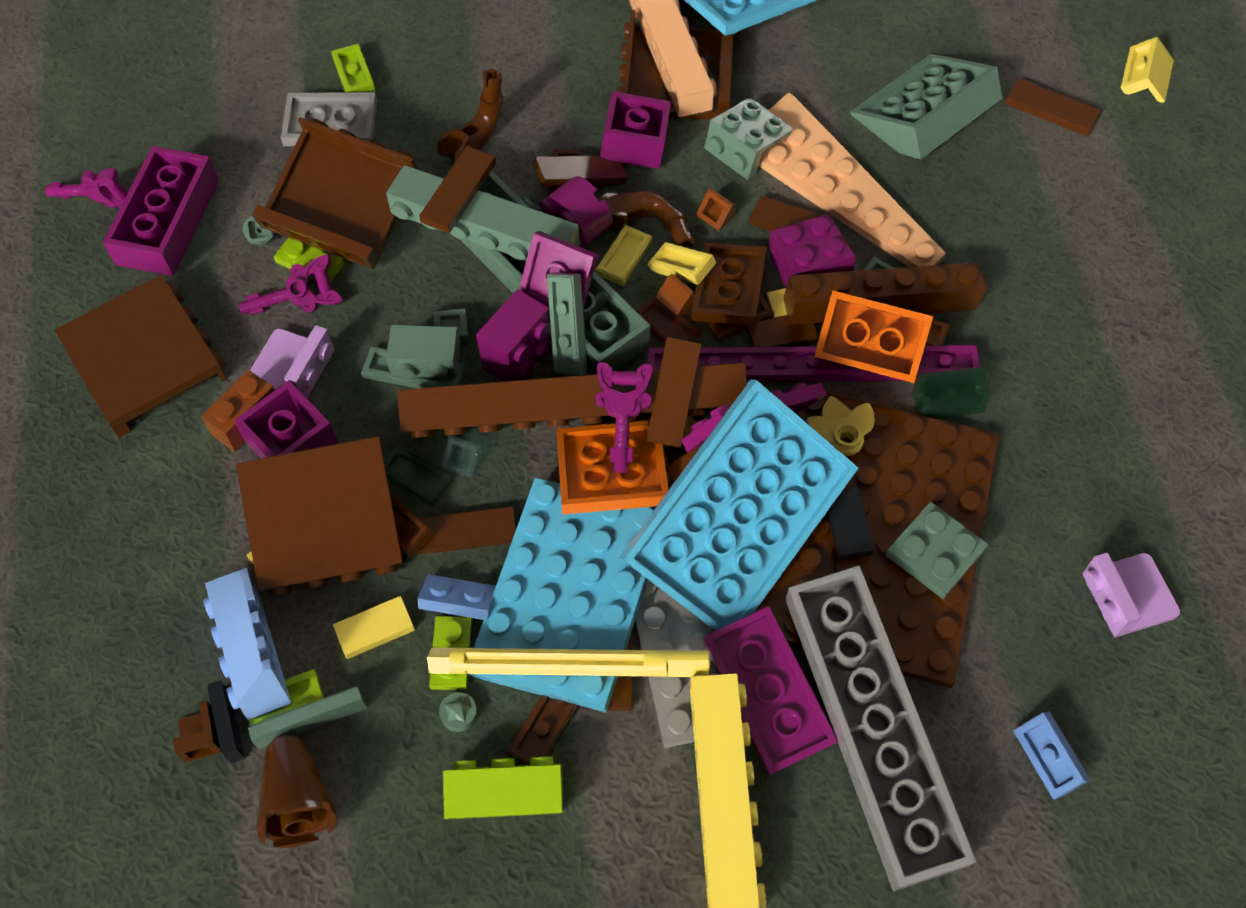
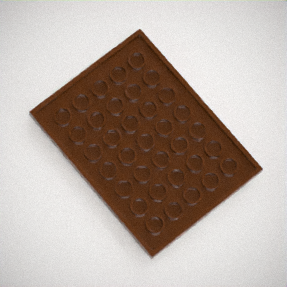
(899, 472)

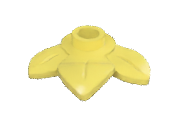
(841, 422)

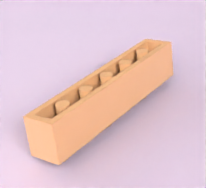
(676, 55)

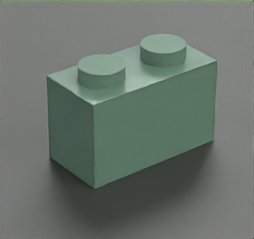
(423, 351)

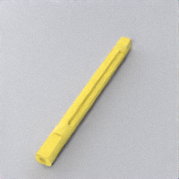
(569, 662)

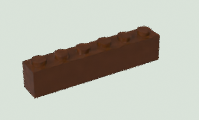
(917, 289)

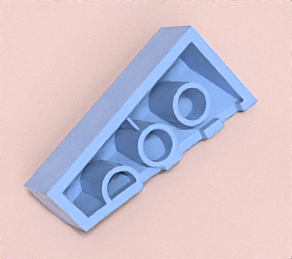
(246, 644)

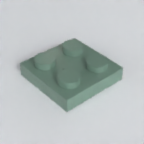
(936, 550)

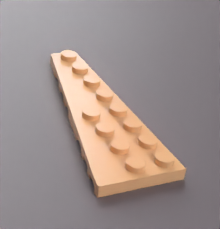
(833, 180)

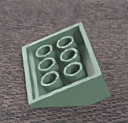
(930, 103)

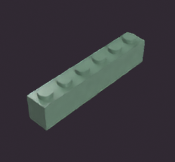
(487, 219)

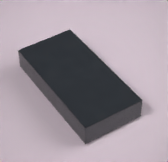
(850, 526)
(225, 722)

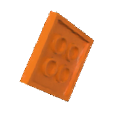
(590, 479)

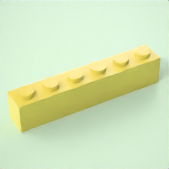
(724, 794)

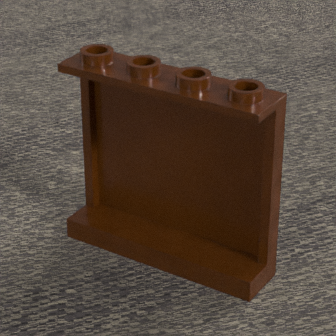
(644, 79)
(335, 193)
(139, 351)
(319, 515)

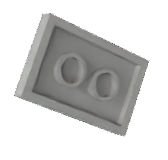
(338, 110)

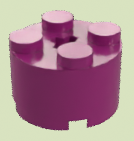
(577, 204)

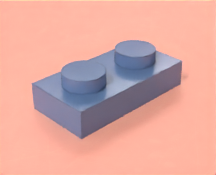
(456, 597)
(1051, 755)

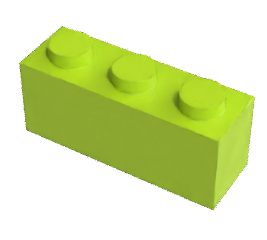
(503, 788)

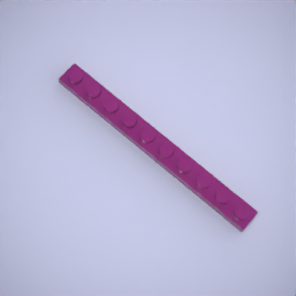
(800, 365)

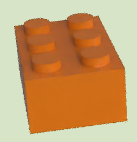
(873, 336)

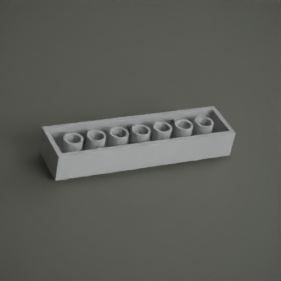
(878, 730)

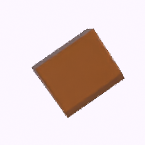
(716, 210)
(676, 296)

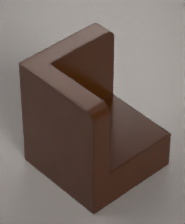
(197, 735)

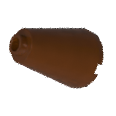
(292, 796)

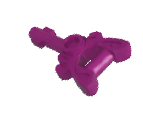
(98, 187)
(298, 289)
(623, 406)

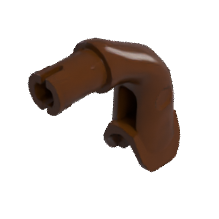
(482, 125)
(642, 204)

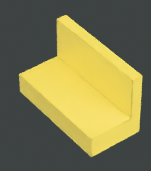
(1148, 67)

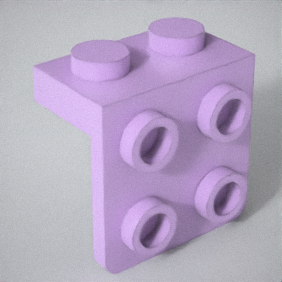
(294, 359)
(1130, 593)

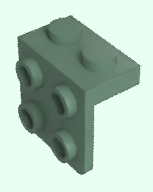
(743, 135)

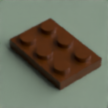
(732, 286)

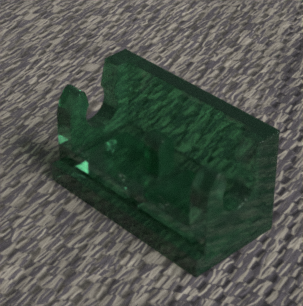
(950, 393)

